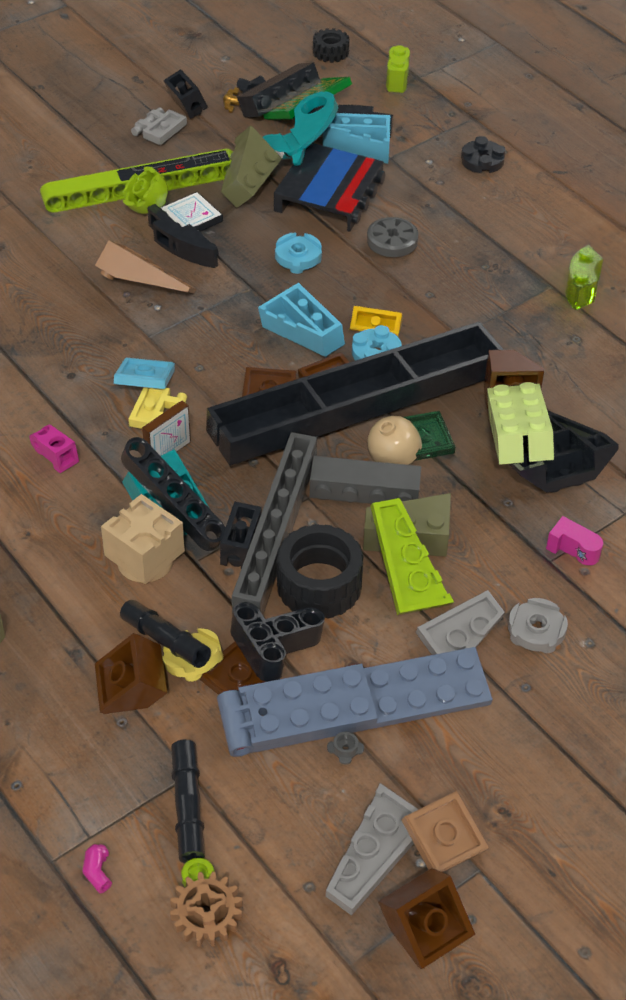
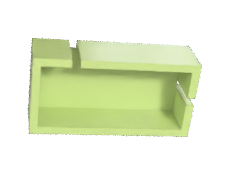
(517, 413)

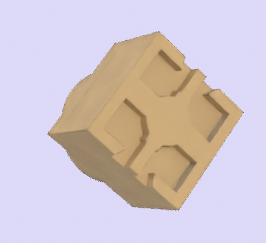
(143, 540)

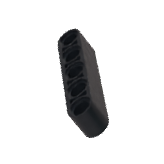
(172, 481)

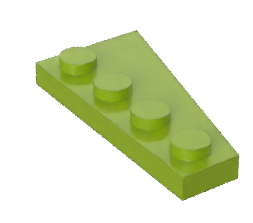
(407, 564)

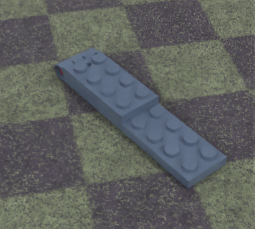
(350, 700)

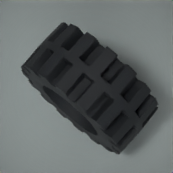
(331, 45)

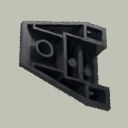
(578, 456)

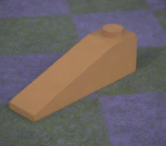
(129, 265)

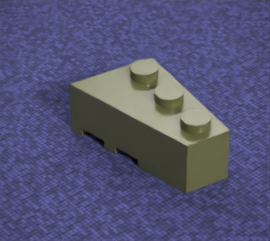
(249, 166)
(430, 519)

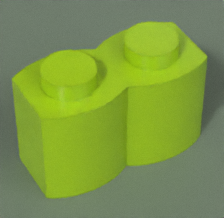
(397, 69)

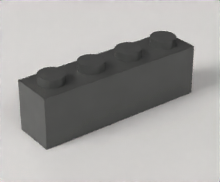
(363, 480)

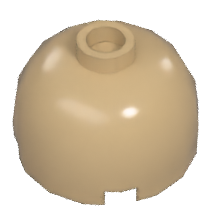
(394, 441)

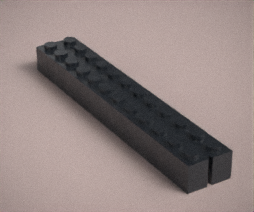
(350, 393)

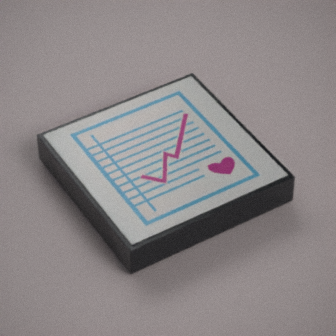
(194, 211)

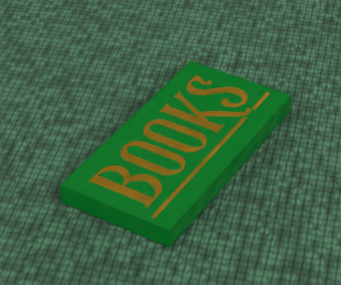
(286, 110)

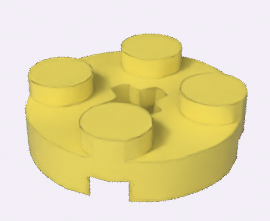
(181, 668)

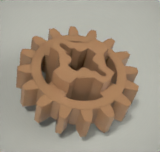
(191, 911)

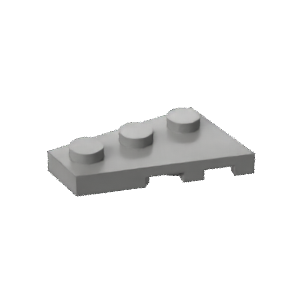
(461, 626)

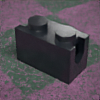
(190, 99)
(238, 535)

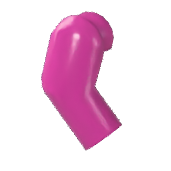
(92, 867)

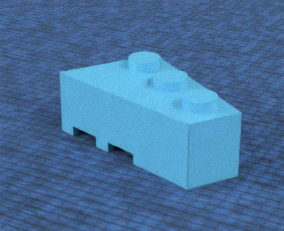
(360, 135)

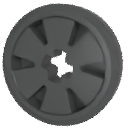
(392, 237)

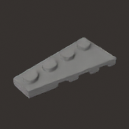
(372, 851)

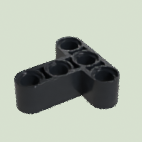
(270, 639)

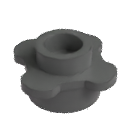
(345, 739)

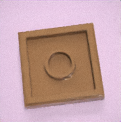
(445, 833)

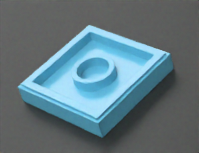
(144, 373)

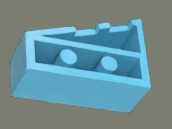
(302, 320)

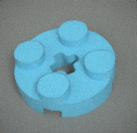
(307, 252)
(367, 341)

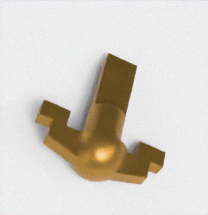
(230, 99)

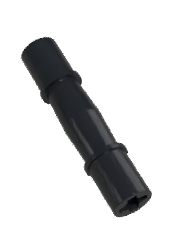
(179, 642)
(187, 801)

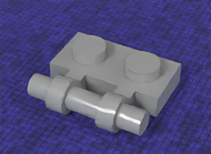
(159, 125)

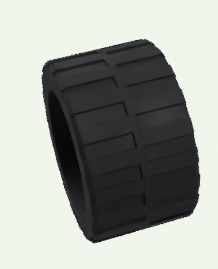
(324, 546)

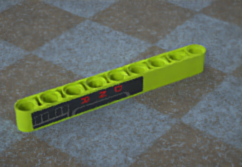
(109, 185)

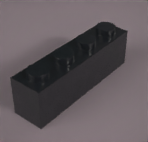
(278, 89)

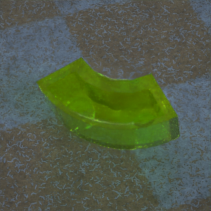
(583, 277)

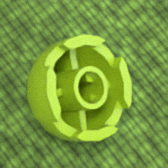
(145, 191)

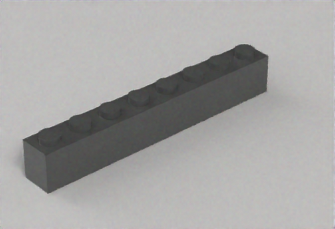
(276, 522)

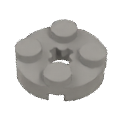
(532, 638)

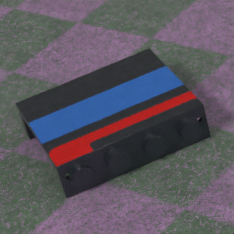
(331, 182)

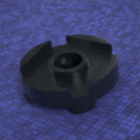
(483, 155)

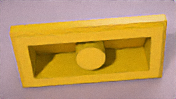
(370, 318)

